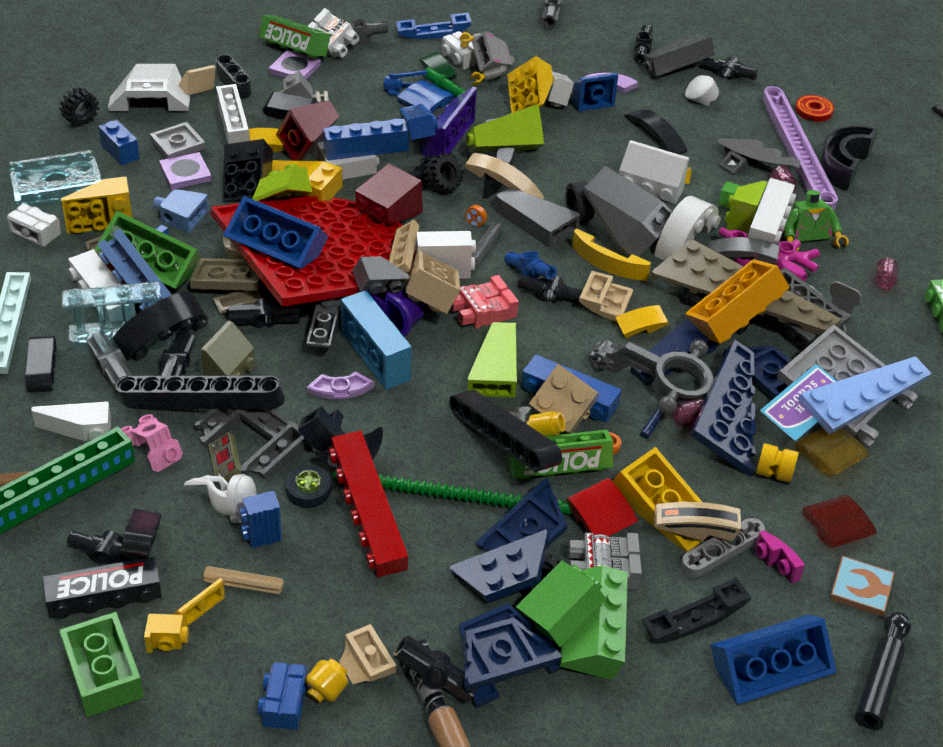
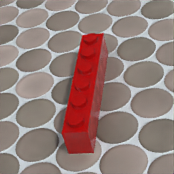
(368, 504)

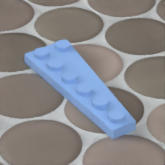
(855, 396)

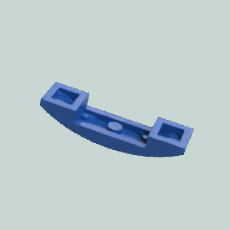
(409, 29)

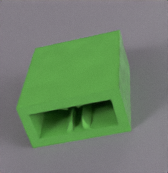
(562, 602)

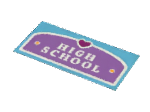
(788, 411)

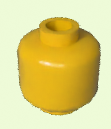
(326, 681)

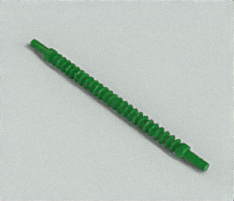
(453, 492)

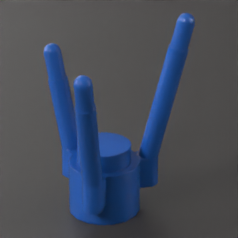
(393, 83)

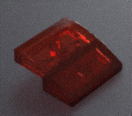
(839, 521)

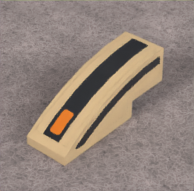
(698, 519)

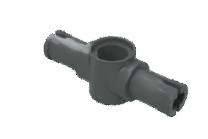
(366, 29)

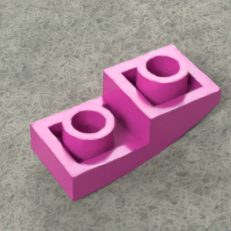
(774, 552)

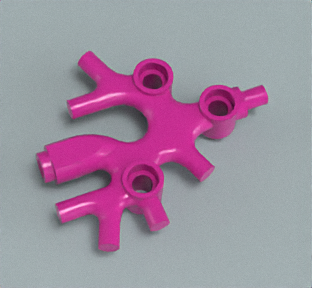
(786, 255)

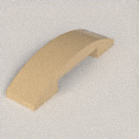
(502, 172)

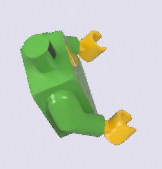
(813, 221)

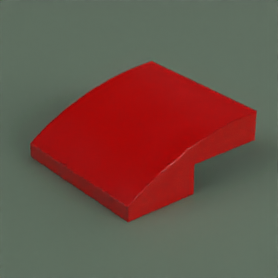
(602, 509)

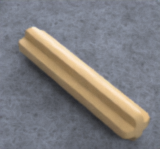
(244, 580)

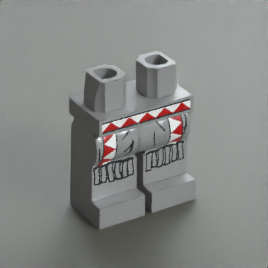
(609, 551)

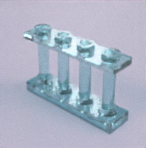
(100, 298)

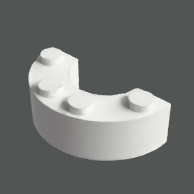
(683, 224)

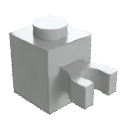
(297, 85)

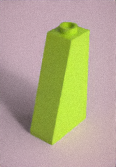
(516, 130)
(495, 366)

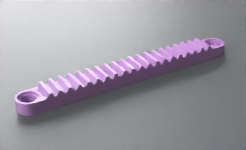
(798, 145)

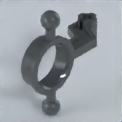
(633, 355)

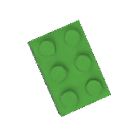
(101, 664)

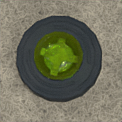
(298, 486)

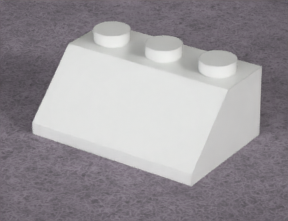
(655, 170)

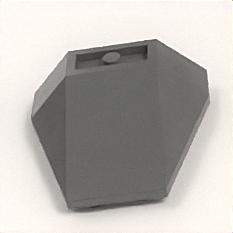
(627, 211)

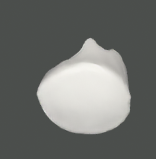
(702, 90)

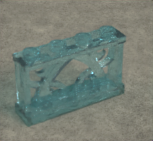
(40, 192)

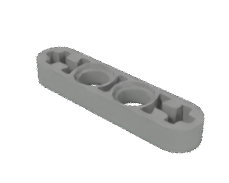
(720, 545)

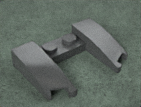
(284, 442)

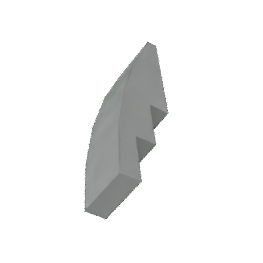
(755, 150)

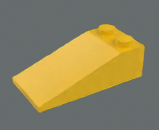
(323, 177)
(654, 482)

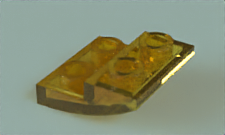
(833, 451)

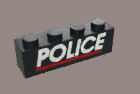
(101, 587)

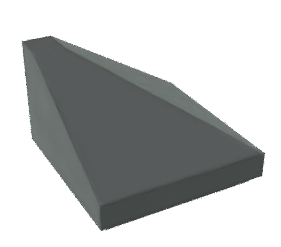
(733, 163)

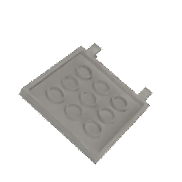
(842, 359)

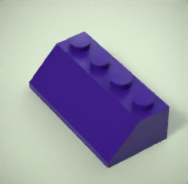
(451, 125)

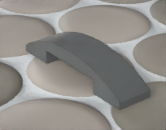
(746, 247)

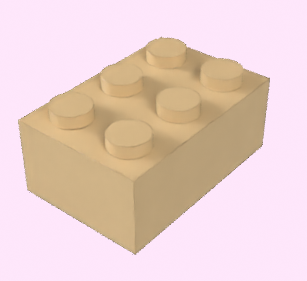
(432, 282)

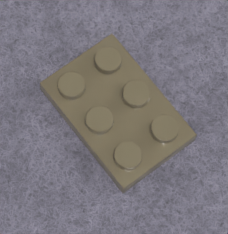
(224, 275)

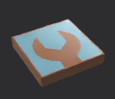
(862, 586)

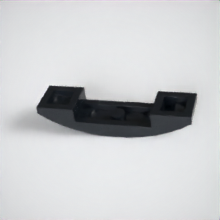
(659, 128)
(699, 615)

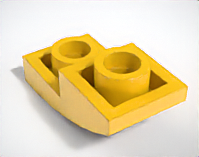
(269, 136)
(641, 319)

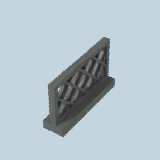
(793, 331)

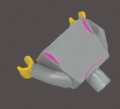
(490, 53)

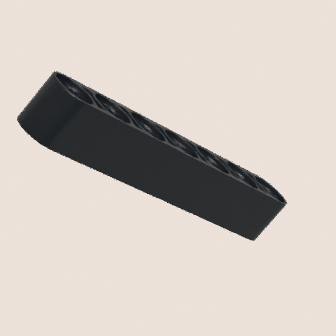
(200, 392)
(506, 430)

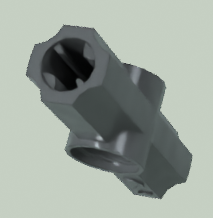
(551, 13)
(108, 358)

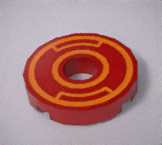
(806, 104)

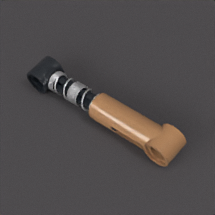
(442, 718)

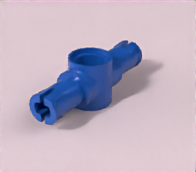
(530, 264)

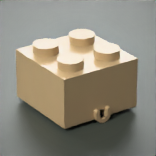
(567, 395)

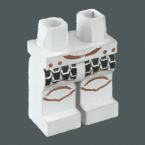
(340, 33)

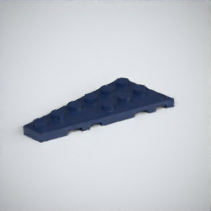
(728, 413)

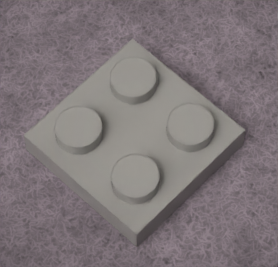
(177, 141)

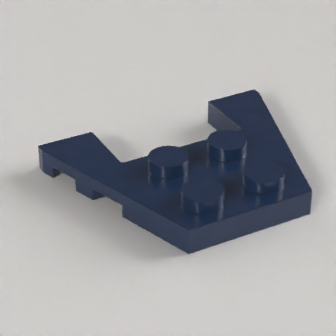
(489, 693)

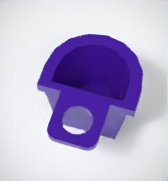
(400, 310)

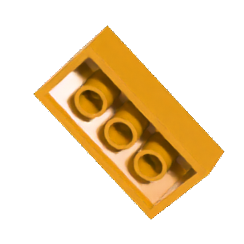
(738, 300)

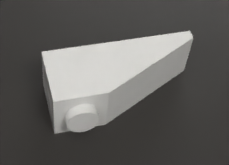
(560, 90)
(77, 421)

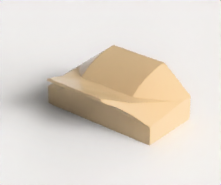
(366, 656)

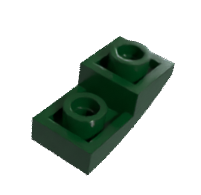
(438, 64)

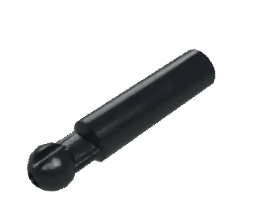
(883, 673)

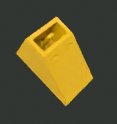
(529, 84)
(96, 205)

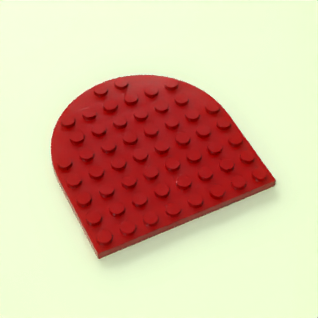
(330, 275)

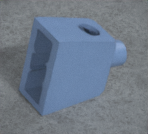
(182, 209)

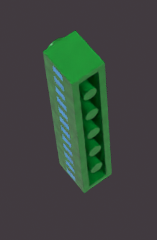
(64, 477)

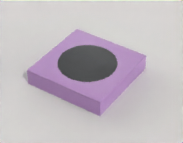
(292, 62)
(185, 170)

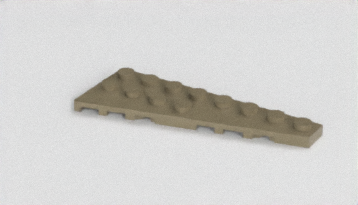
(705, 270)

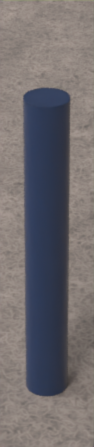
(651, 424)

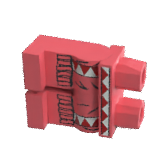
(485, 303)

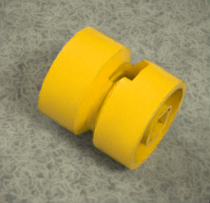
(777, 463)

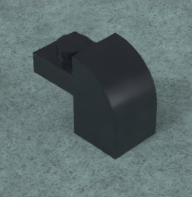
(320, 427)

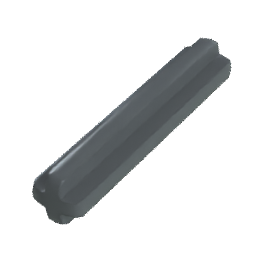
(486, 241)

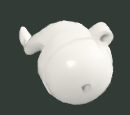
(230, 498)

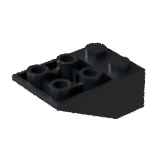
(244, 167)

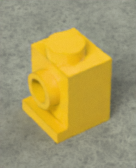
(165, 632)

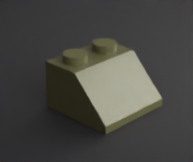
(228, 353)

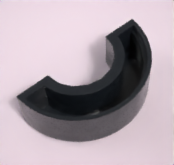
(840, 152)
(158, 323)

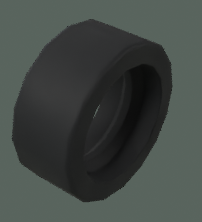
(578, 202)

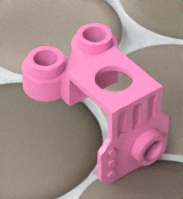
(162, 447)

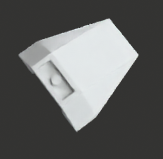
(150, 81)

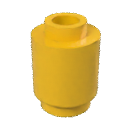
(547, 423)

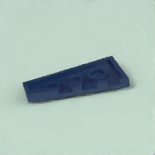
(677, 341)

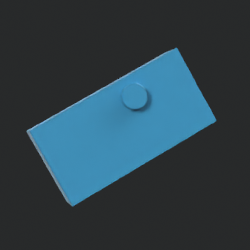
(376, 339)

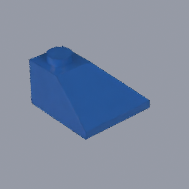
(594, 92)

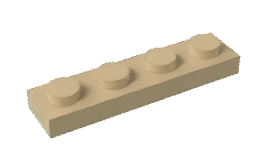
(404, 246)

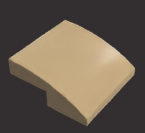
(605, 297)

